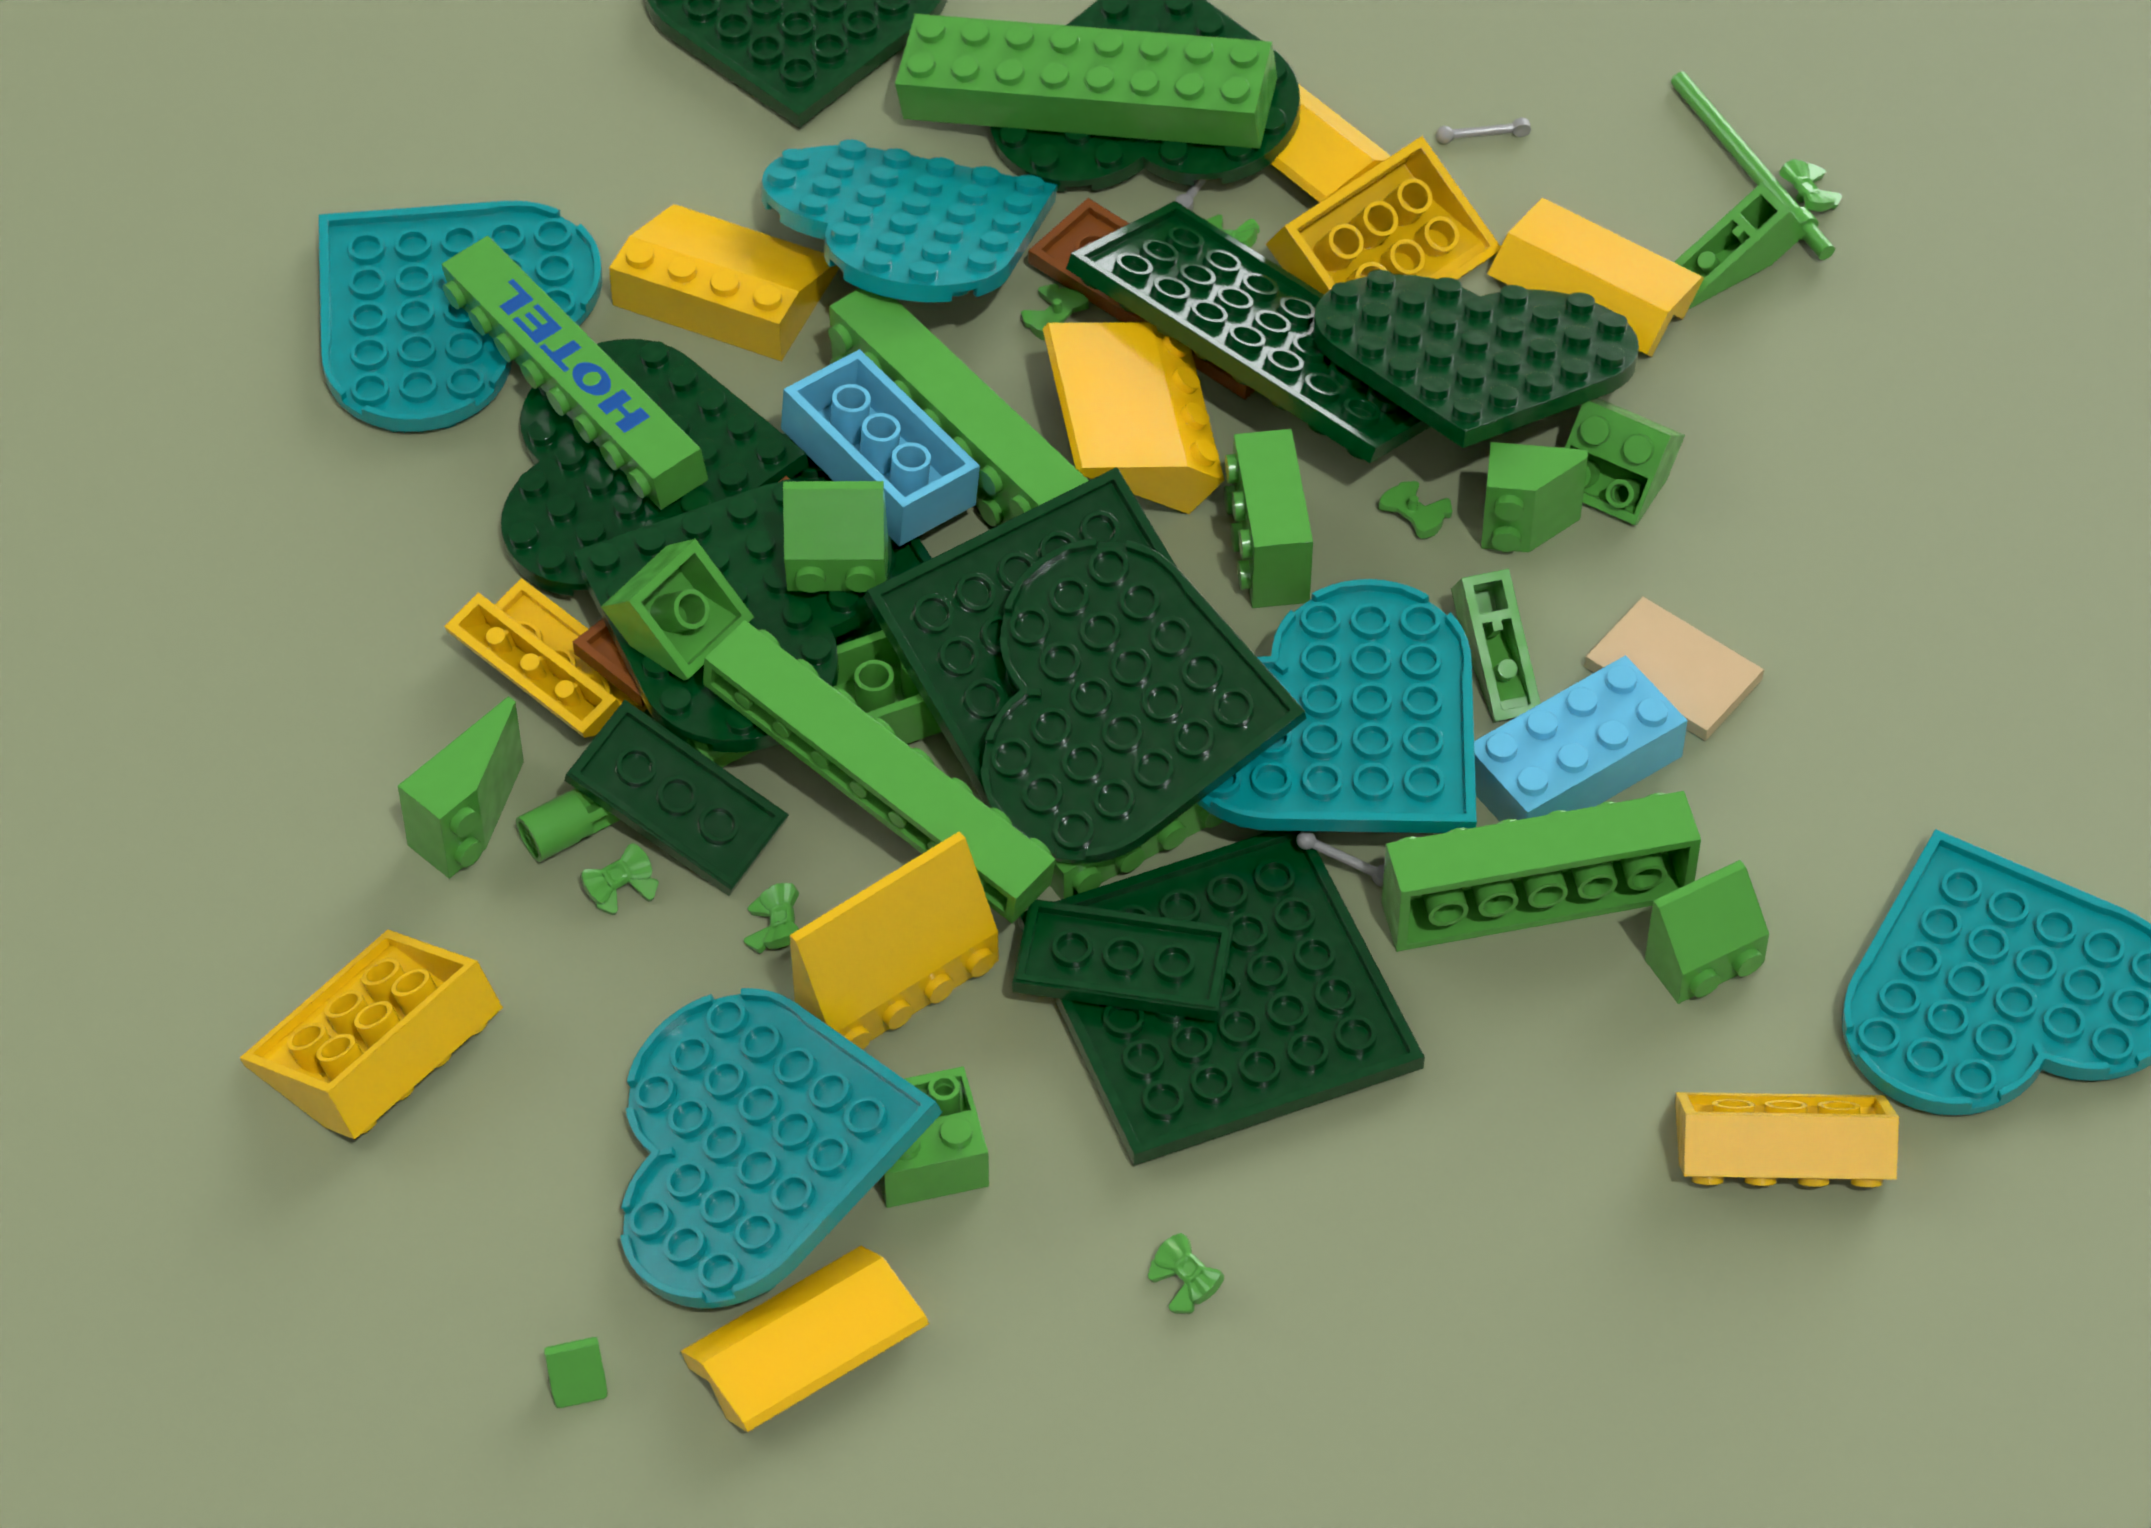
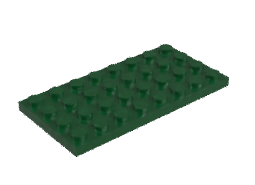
(1243, 319)

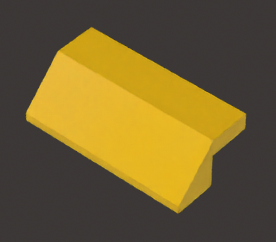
(1326, 150)
(1573, 255)
(533, 647)
(805, 1337)

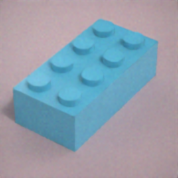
(870, 430)
(1579, 745)

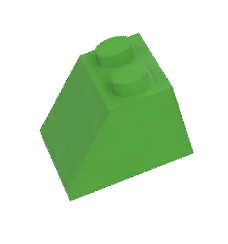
(1531, 494)
(835, 535)
(677, 608)
(1707, 933)

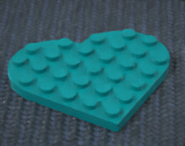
(908, 220)
(391, 335)
(1383, 721)
(1992, 981)
(754, 1144)

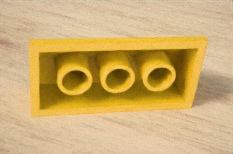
(1786, 1138)

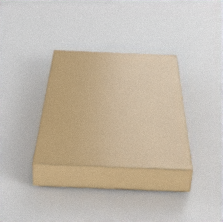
(1682, 662)

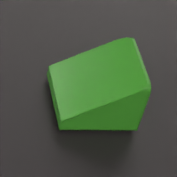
(576, 1372)

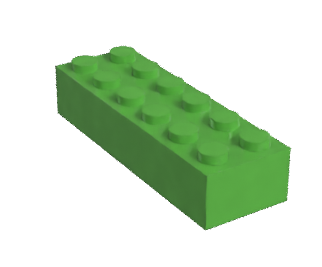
(1538, 870)

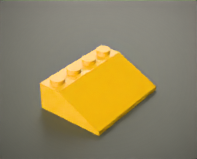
(1393, 219)
(720, 280)
(1136, 407)
(896, 945)
(374, 1031)

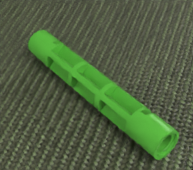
(575, 816)

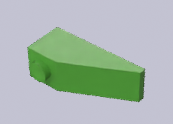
(1742, 243)
(1497, 643)

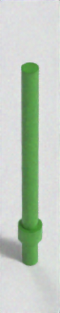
(1750, 162)

